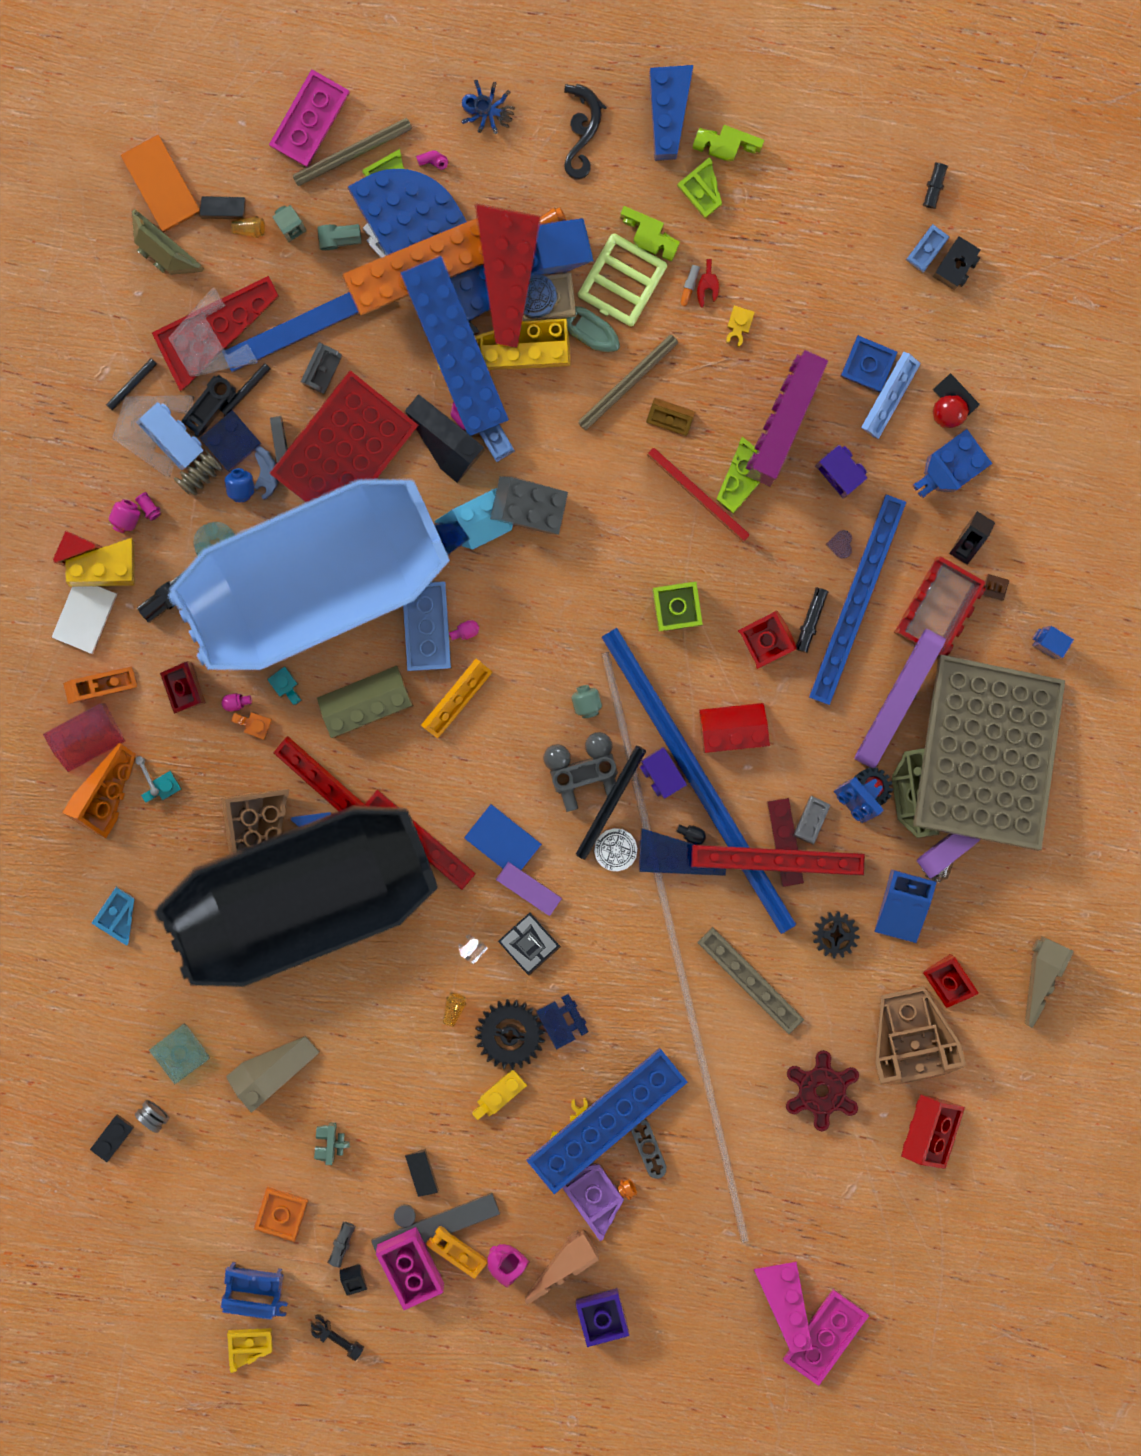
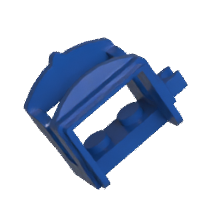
(256, 1283)

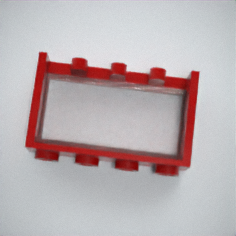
(941, 603)

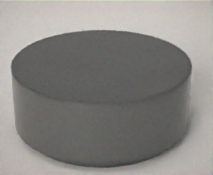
(404, 1215)

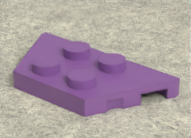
(595, 1198)

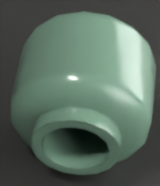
(586, 701)

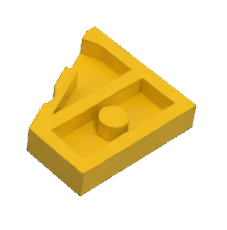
(247, 1346)

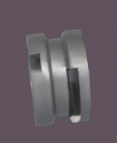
(152, 1116)

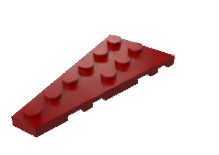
(228, 323)

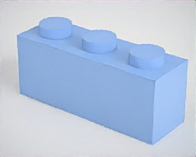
(170, 435)

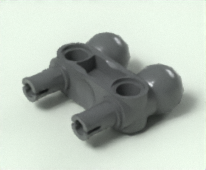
(584, 772)

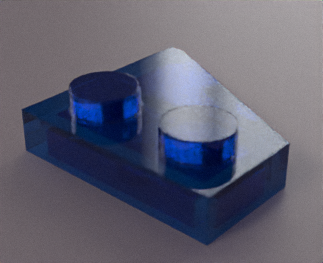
(451, 535)

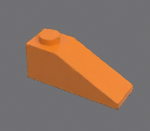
(99, 685)

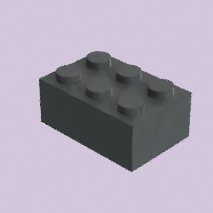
(529, 505)

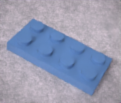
(427, 629)

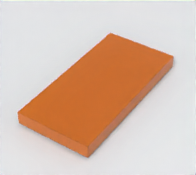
(160, 183)

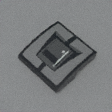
(529, 943)

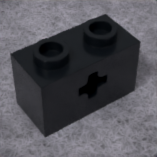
(962, 251)

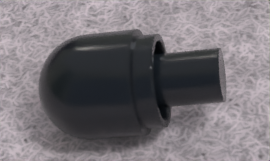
(692, 834)

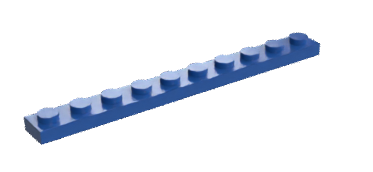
(857, 599)

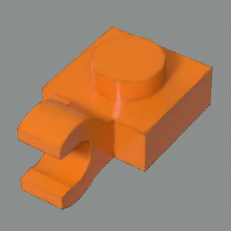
(255, 725)

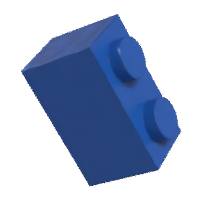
(1052, 642)

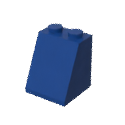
(561, 247)

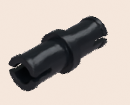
(935, 185)

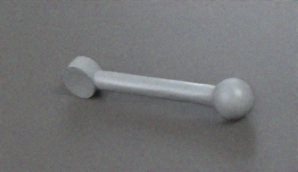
(140, 761)

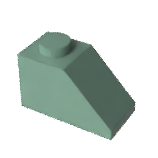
(289, 222)

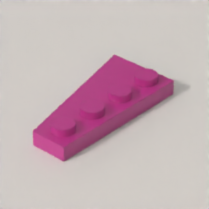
(785, 1298)

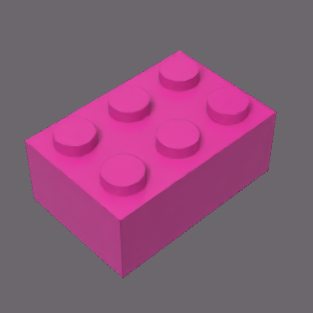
(410, 1268)

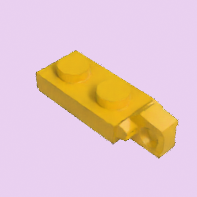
(499, 1094)

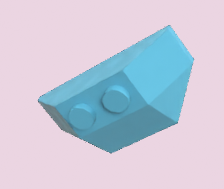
(476, 520)

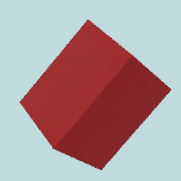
(73, 546)
(950, 981)

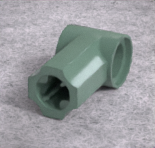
(333, 236)

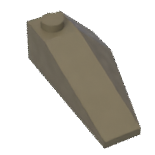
(1047, 963)
(263, 1075)

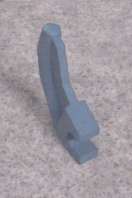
(266, 464)

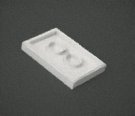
(84, 617)

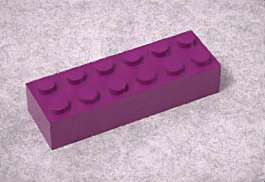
(788, 415)

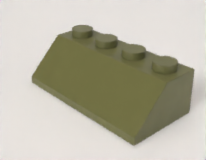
(364, 702)

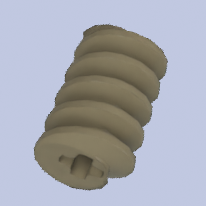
(198, 473)

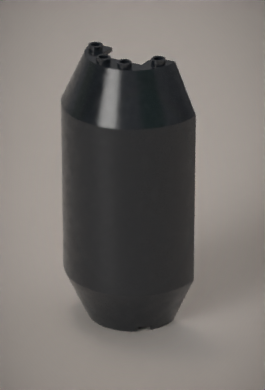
(297, 896)

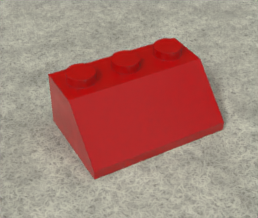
(734, 727)
(932, 1132)

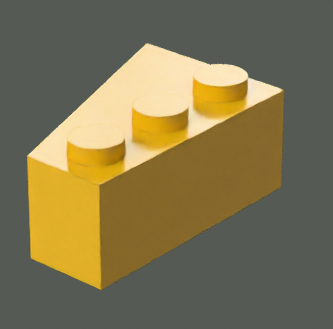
(103, 567)

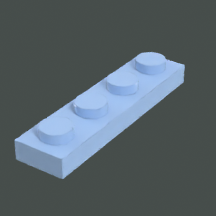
(890, 395)

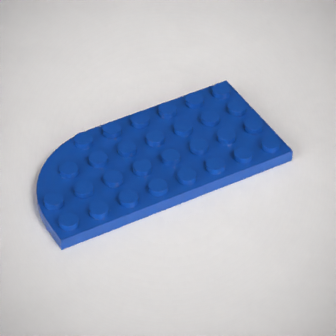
(409, 208)

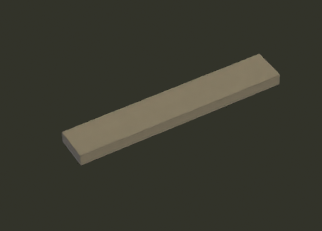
(750, 980)

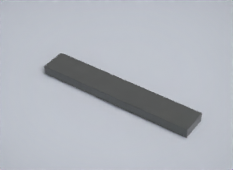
(451, 1219)

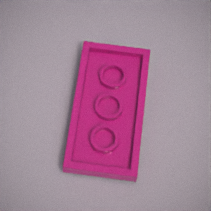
(309, 118)
(830, 1334)

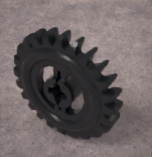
(531, 1037)

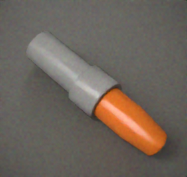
(689, 285)

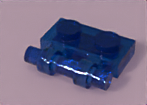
(557, 1026)

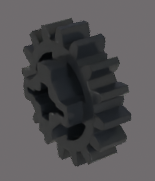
(845, 935)

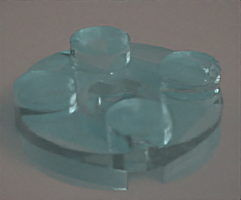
(211, 531)

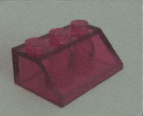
(84, 737)

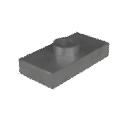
(811, 820)

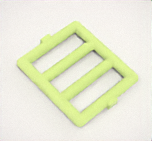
(639, 302)

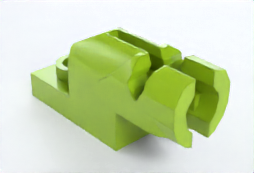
(727, 143)
(649, 233)

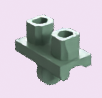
(328, 1133)

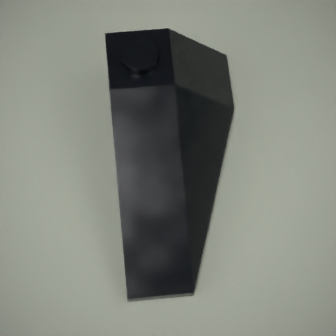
(447, 442)

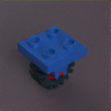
(865, 794)

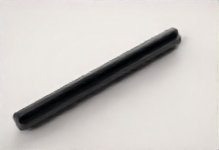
(610, 803)

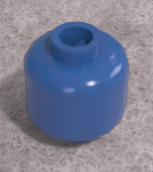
(239, 485)

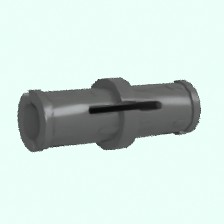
(341, 1244)

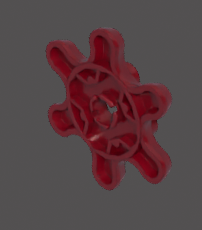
(822, 1105)

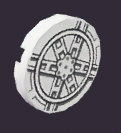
(615, 849)

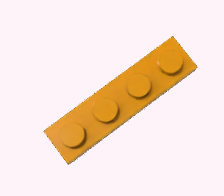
(456, 698)

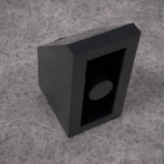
(972, 538)

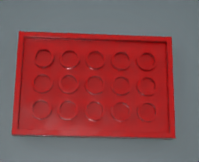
(344, 441)

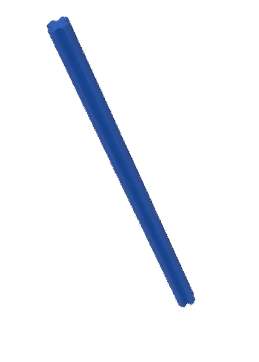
(695, 774)

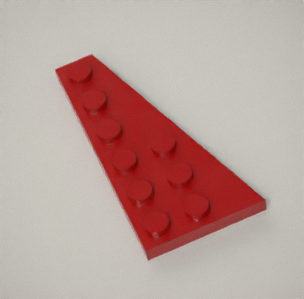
(508, 254)

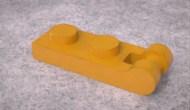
(457, 1252)

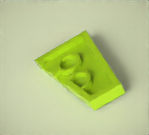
(737, 485)

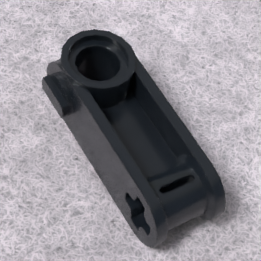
(208, 406)

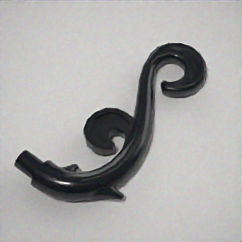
(587, 133)

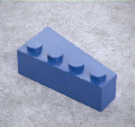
(668, 103)

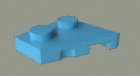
(116, 915)

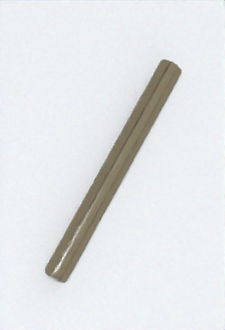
(352, 151)
(628, 382)

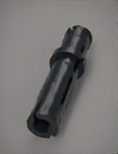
(811, 620)

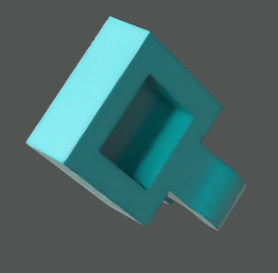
(283, 684)
(166, 785)

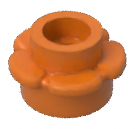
(627, 1189)

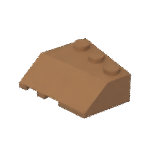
(253, 817)

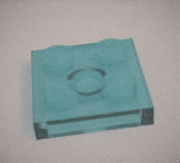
(179, 1053)

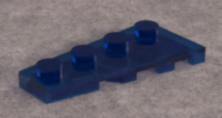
(669, 855)

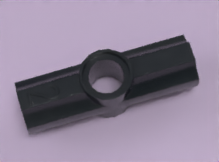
(158, 602)

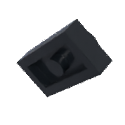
(112, 1138)

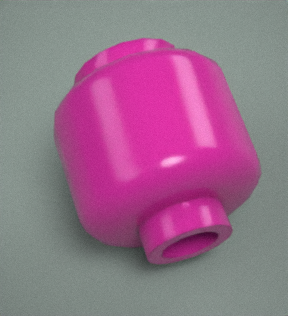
(124, 516)

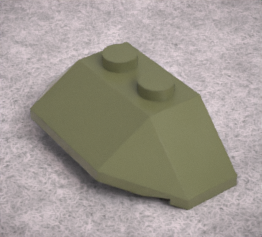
(161, 248)
(906, 787)

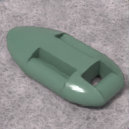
(593, 331)

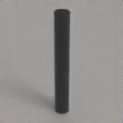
(131, 384)
(248, 386)

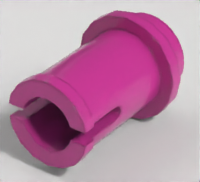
(147, 505)

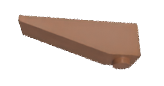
(573, 1257)

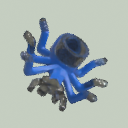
(483, 107)

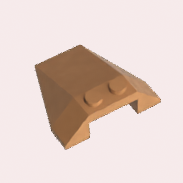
(914, 1039)

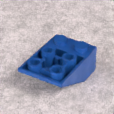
(905, 906)

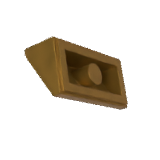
(670, 416)

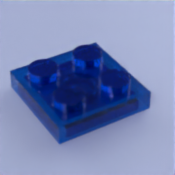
(230, 441)

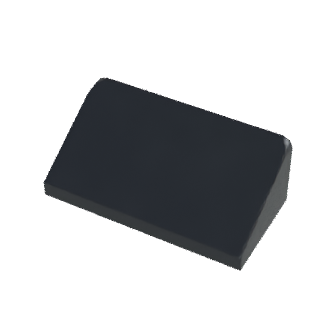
(222, 207)
(952, 387)
(422, 1173)

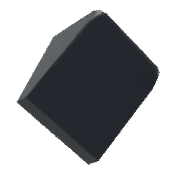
(352, 1279)

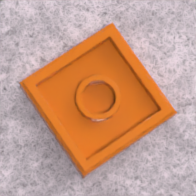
(281, 1214)

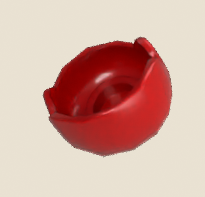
(950, 411)

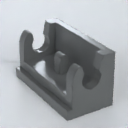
(321, 368)

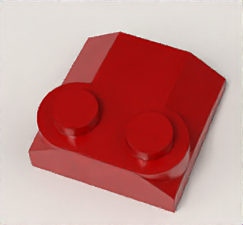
(768, 639)

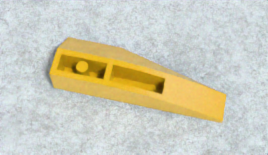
(539, 346)

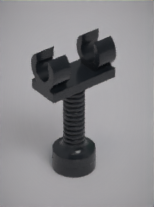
(324, 1327)

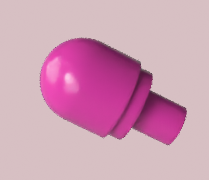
(465, 630)
(235, 702)

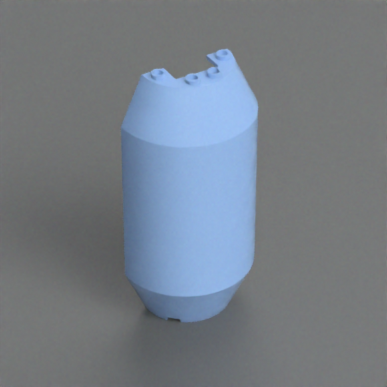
(309, 574)

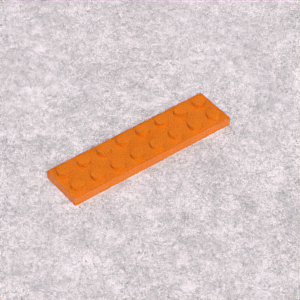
(381, 280)

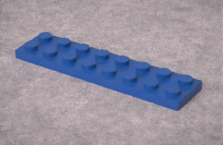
(454, 346)
(606, 1121)

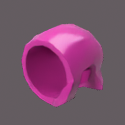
(506, 1263)

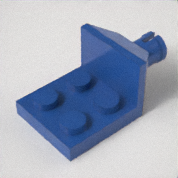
(953, 465)

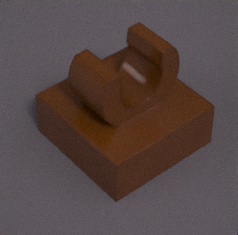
(995, 587)

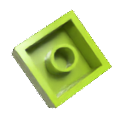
(677, 606)

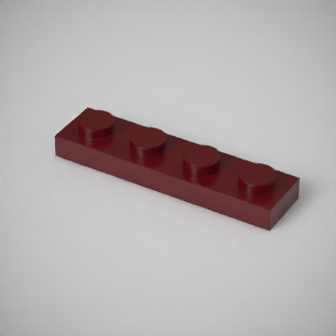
(783, 837)

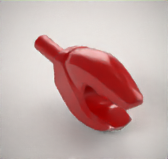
(708, 281)

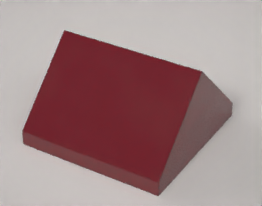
(182, 687)

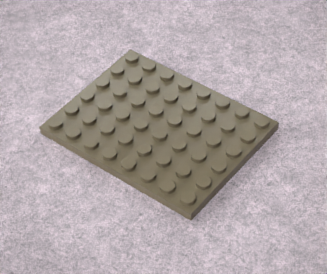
(989, 753)

